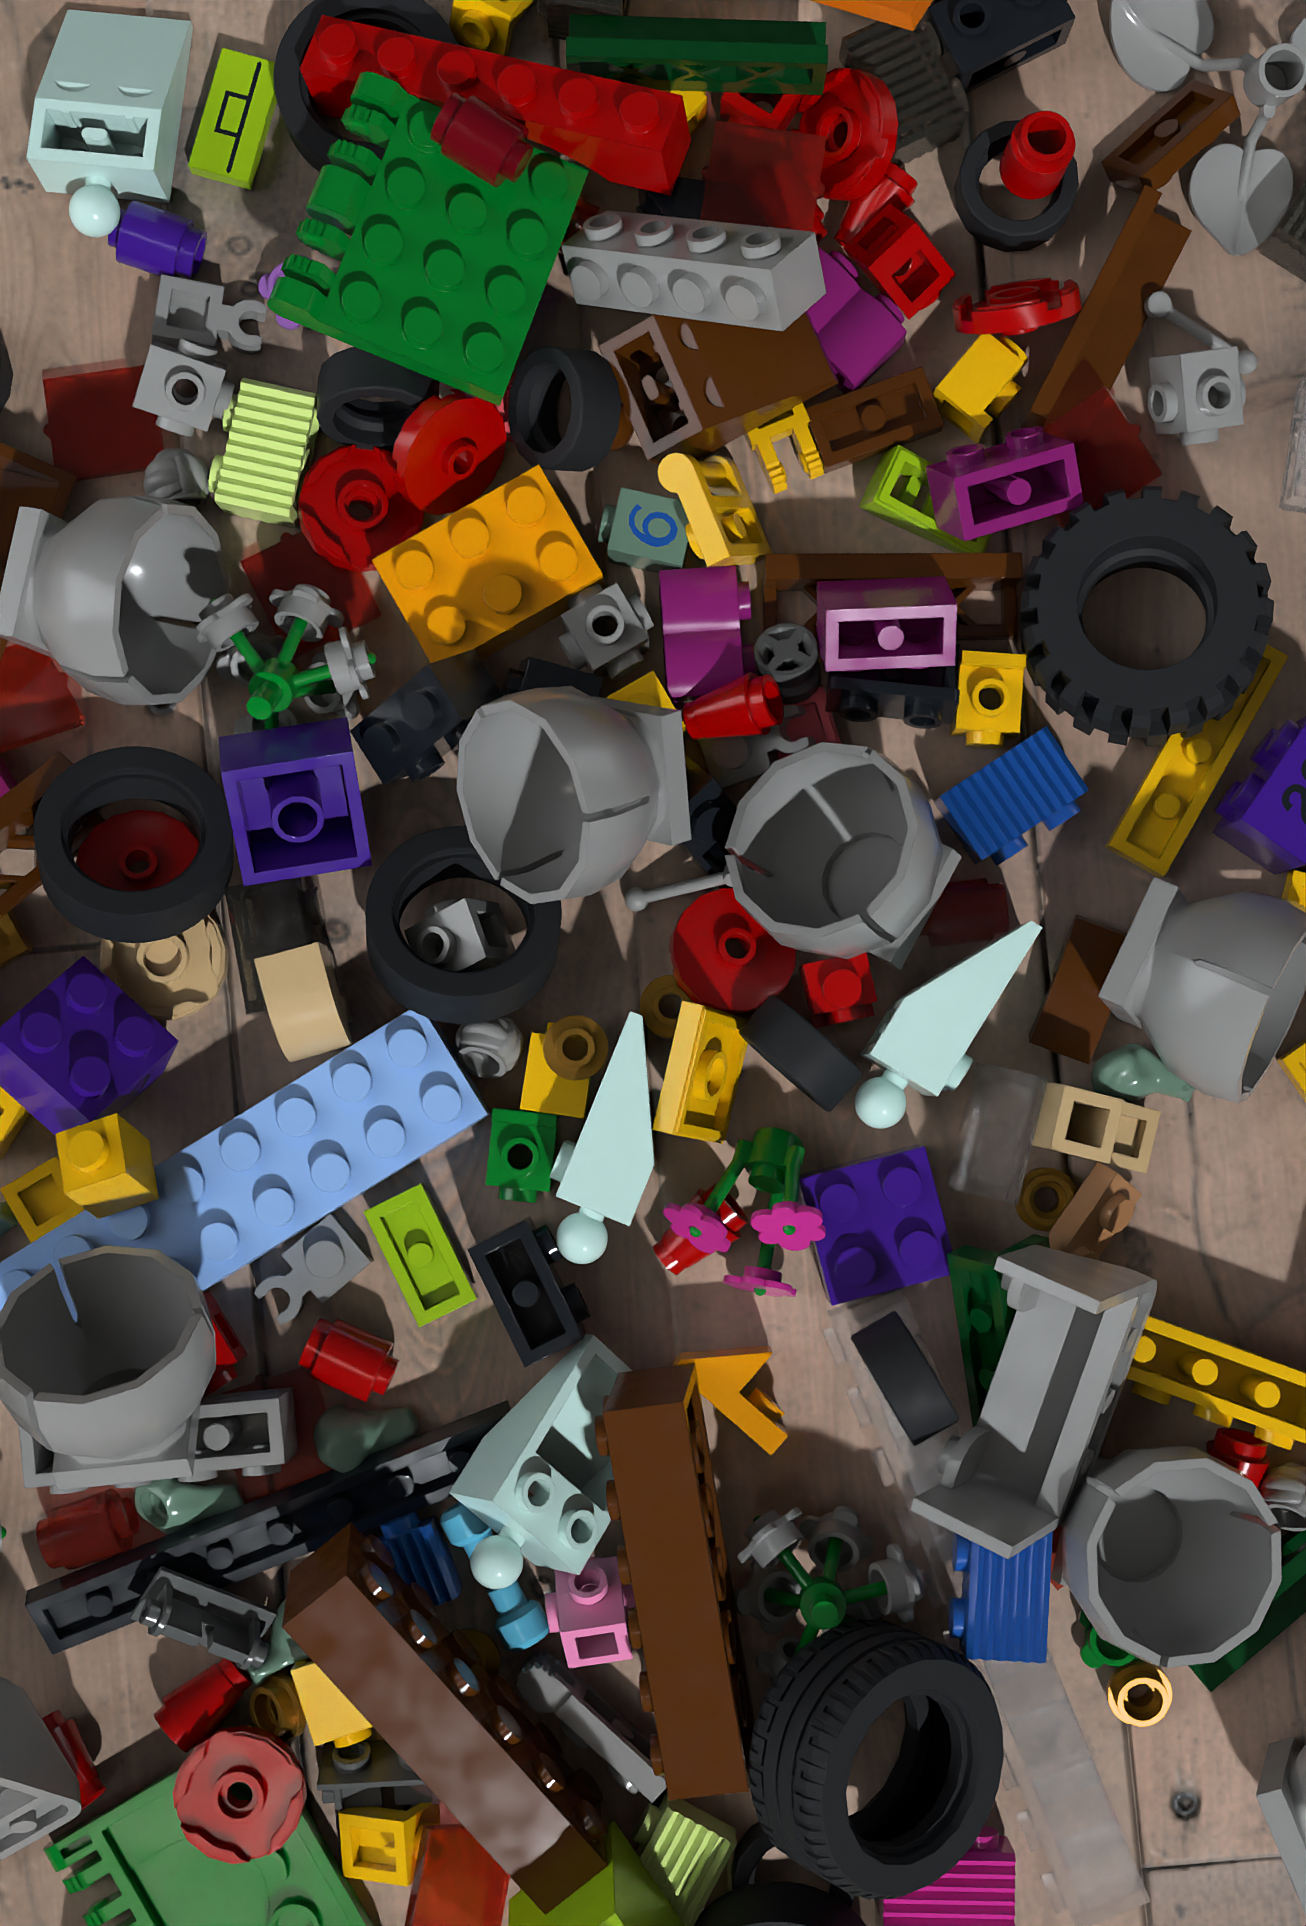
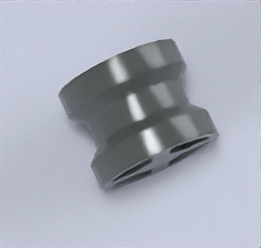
(783, 648)

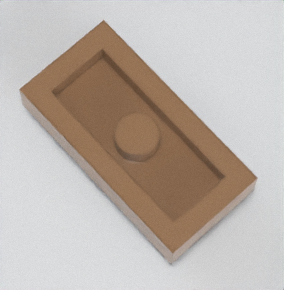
(1095, 1214)

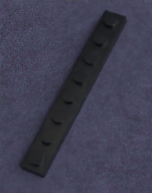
(262, 1531)

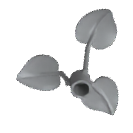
(1231, 189)

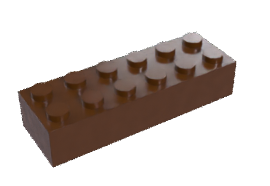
(678, 1580)
(447, 1716)

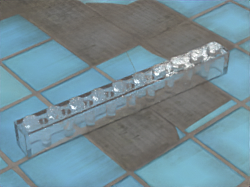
(1041, 1736)

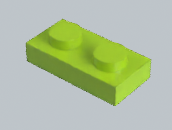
(421, 1254)

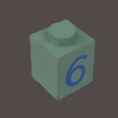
(645, 531)

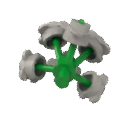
(265, 661)
(835, 1547)

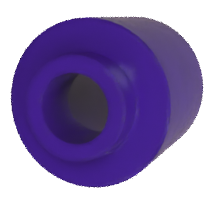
(158, 241)

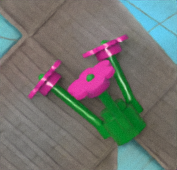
(774, 1168)

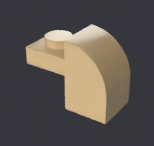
(304, 1001)
(1096, 1127)

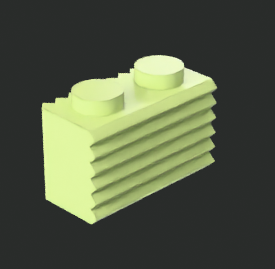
(266, 453)
(683, 1853)

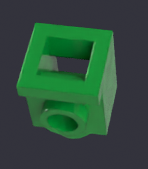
(524, 1127)

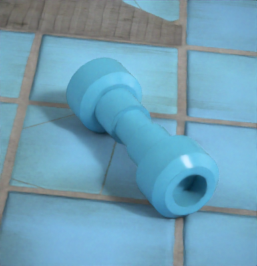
(520, 1619)

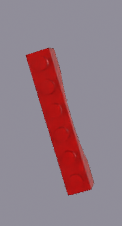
(606, 124)

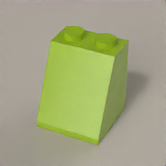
(614, 1897)

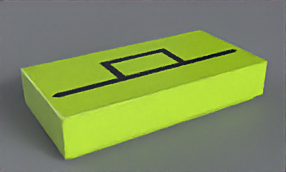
(235, 120)

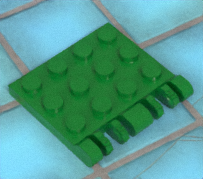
(436, 257)
(178, 1885)

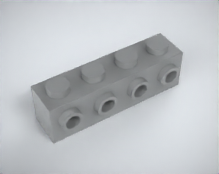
(695, 269)
(233, 1432)

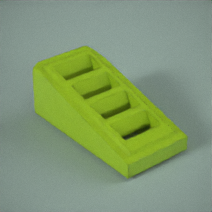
(900, 511)

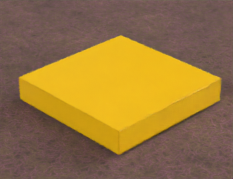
(701, 1074)

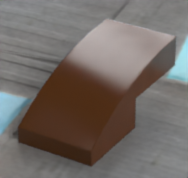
(1071, 1011)

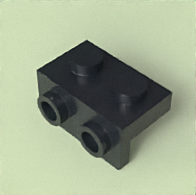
(916, 696)

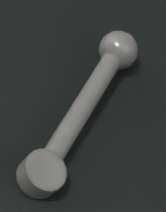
(1160, 305)
(638, 898)

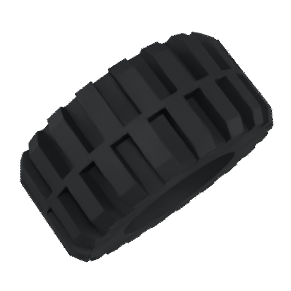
(1160, 537)

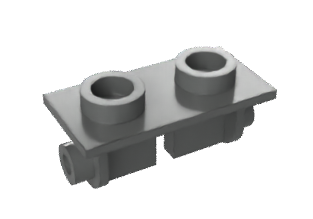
(205, 1616)
(358, 1772)

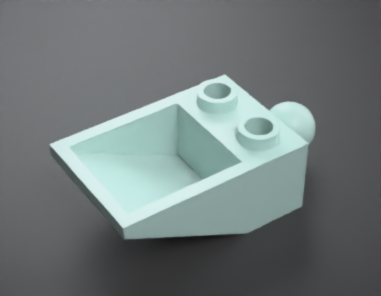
(110, 113)
(931, 1027)
(613, 1153)
(552, 1452)

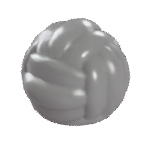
(178, 477)
(489, 1047)
(1285, 1495)

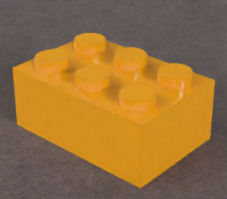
(490, 570)

